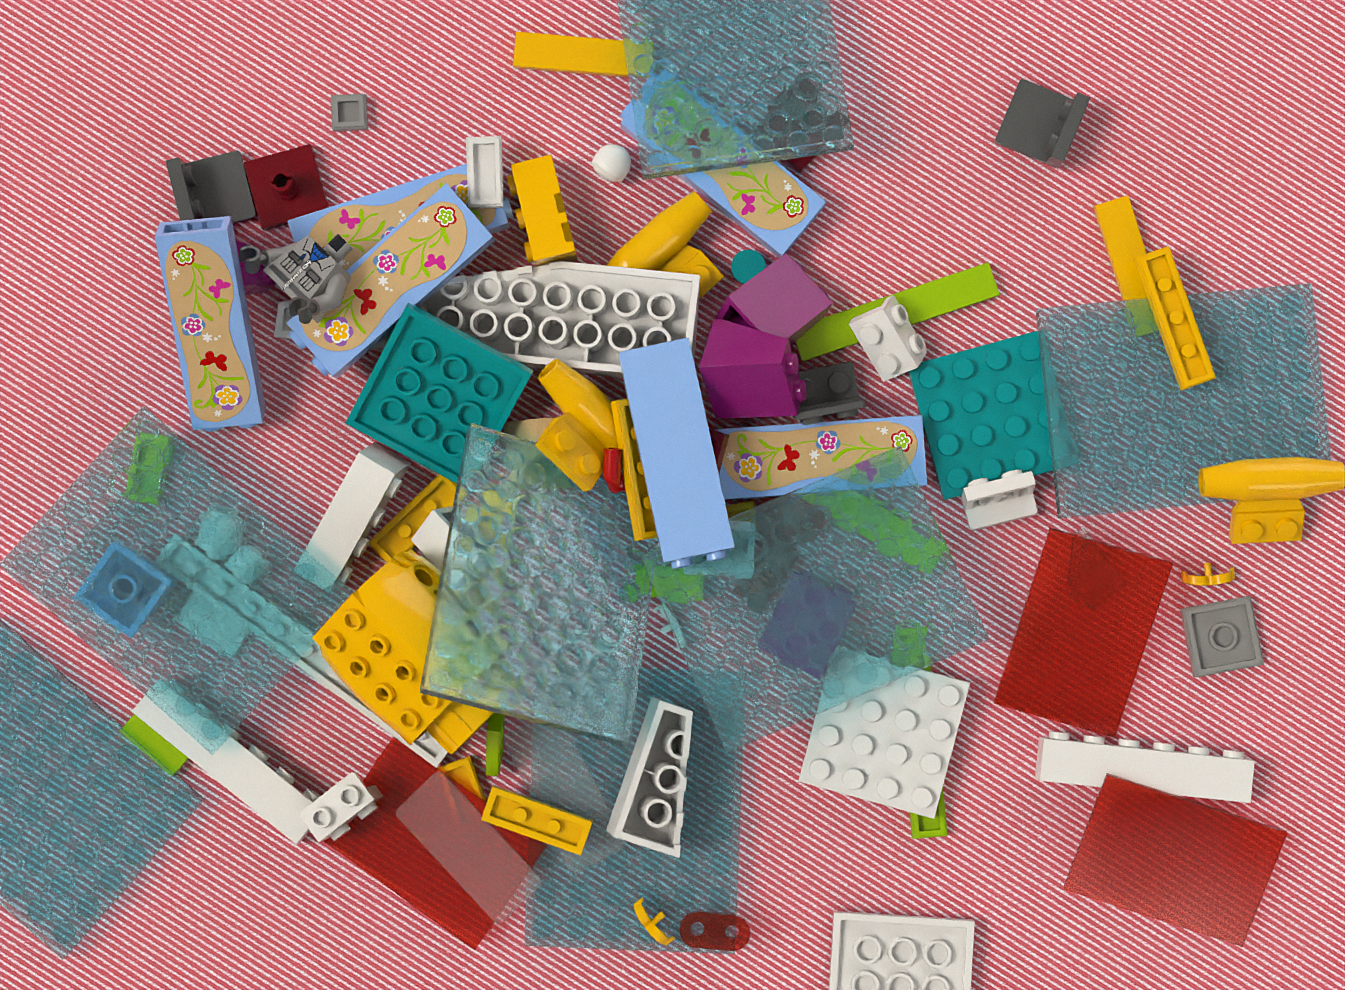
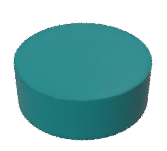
(747, 265)

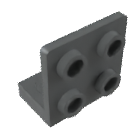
(1041, 123)
(212, 188)
(829, 391)

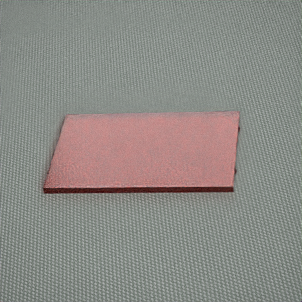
(1082, 632)
(1174, 860)
(402, 863)

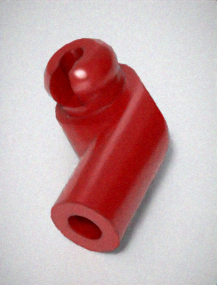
(612, 470)

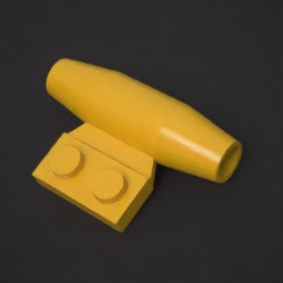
(664, 246)
(578, 436)
(1269, 494)

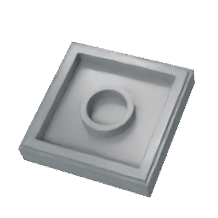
(1221, 636)

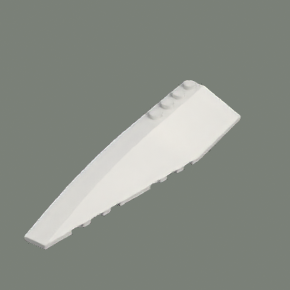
(563, 312)

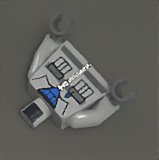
(304, 273)

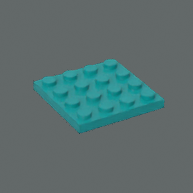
(432, 389)
(984, 412)

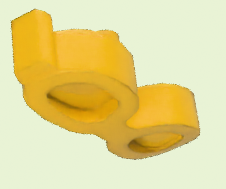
(1208, 579)
(650, 924)

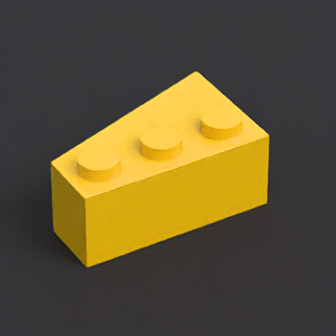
(542, 211)

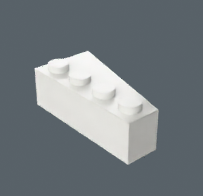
(357, 509)
(655, 781)

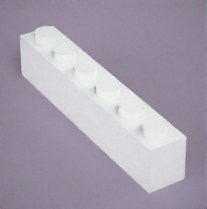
(1162, 768)
(240, 771)

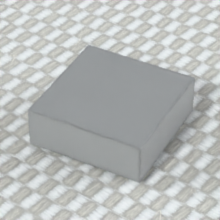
(349, 112)

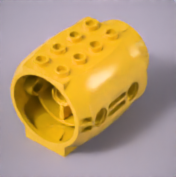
(381, 648)

